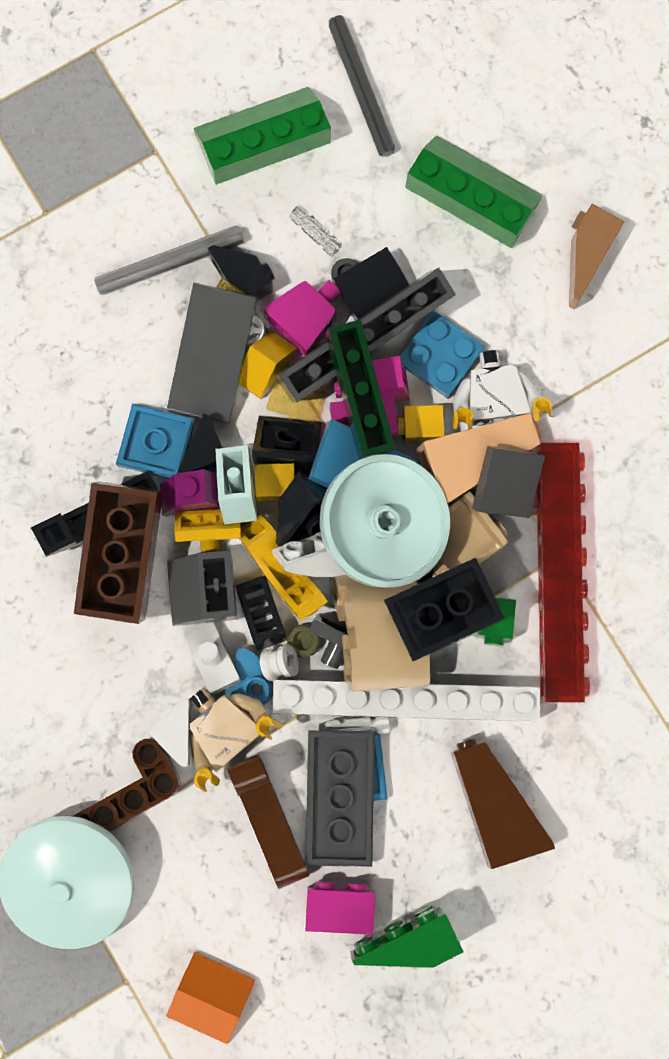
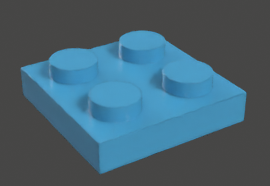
(441, 354)

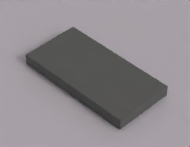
(211, 352)
(340, 798)

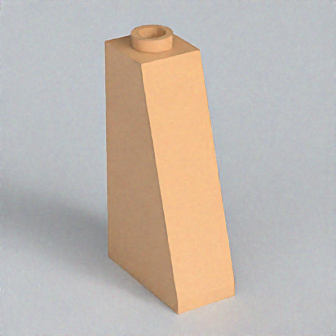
(459, 457)

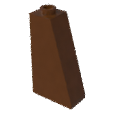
(498, 811)

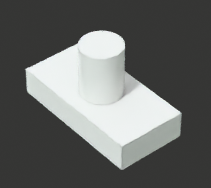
(212, 658)

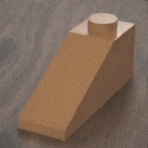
(589, 246)

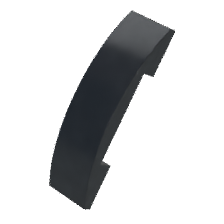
(68, 530)

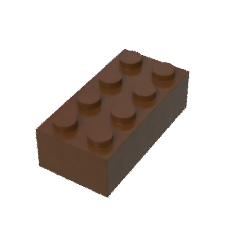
(118, 552)

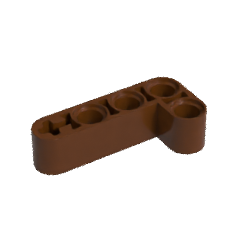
(146, 786)
(268, 821)

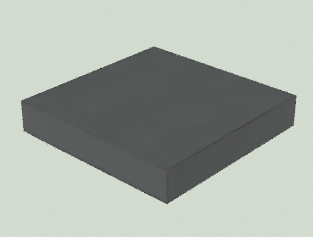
(508, 482)

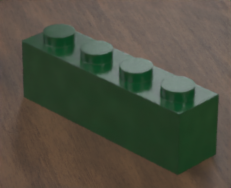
(359, 389)

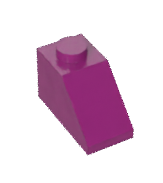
(189, 492)

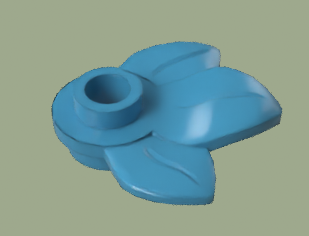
(250, 673)

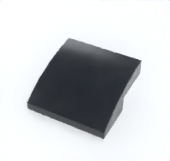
(370, 283)

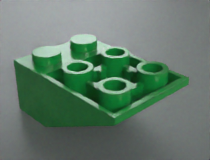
(419, 943)

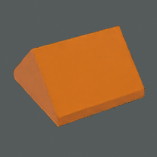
(210, 998)

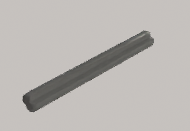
(361, 86)

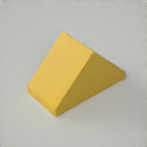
(263, 362)

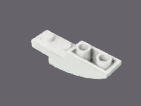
(307, 558)

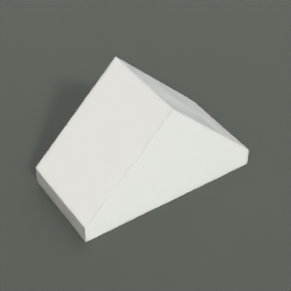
(174, 733)

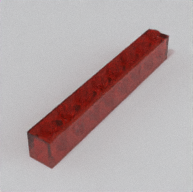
(560, 575)

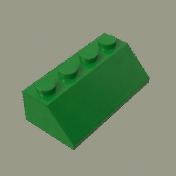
(263, 135)
(472, 191)

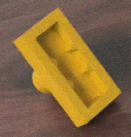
(205, 527)

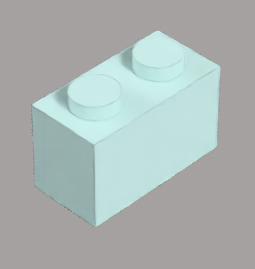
(236, 484)

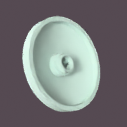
(385, 521)
(66, 882)

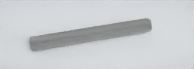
(167, 260)

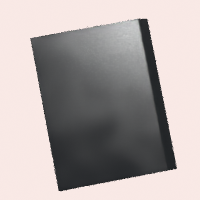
(286, 442)

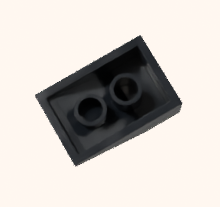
(444, 609)

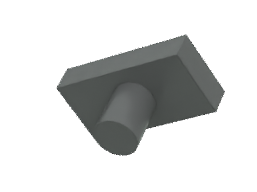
(333, 632)

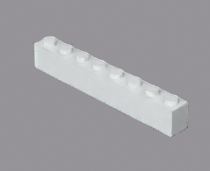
(420, 702)

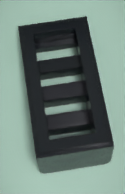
(268, 638)

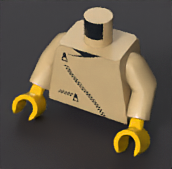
(224, 731)

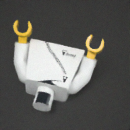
(496, 394)

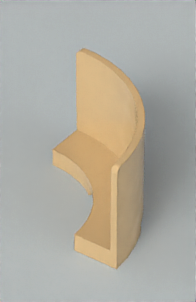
(373, 648)

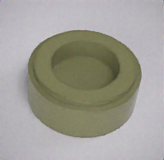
(303, 641)

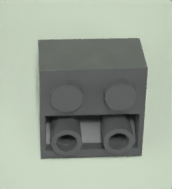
(202, 588)

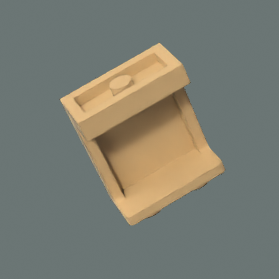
(470, 536)

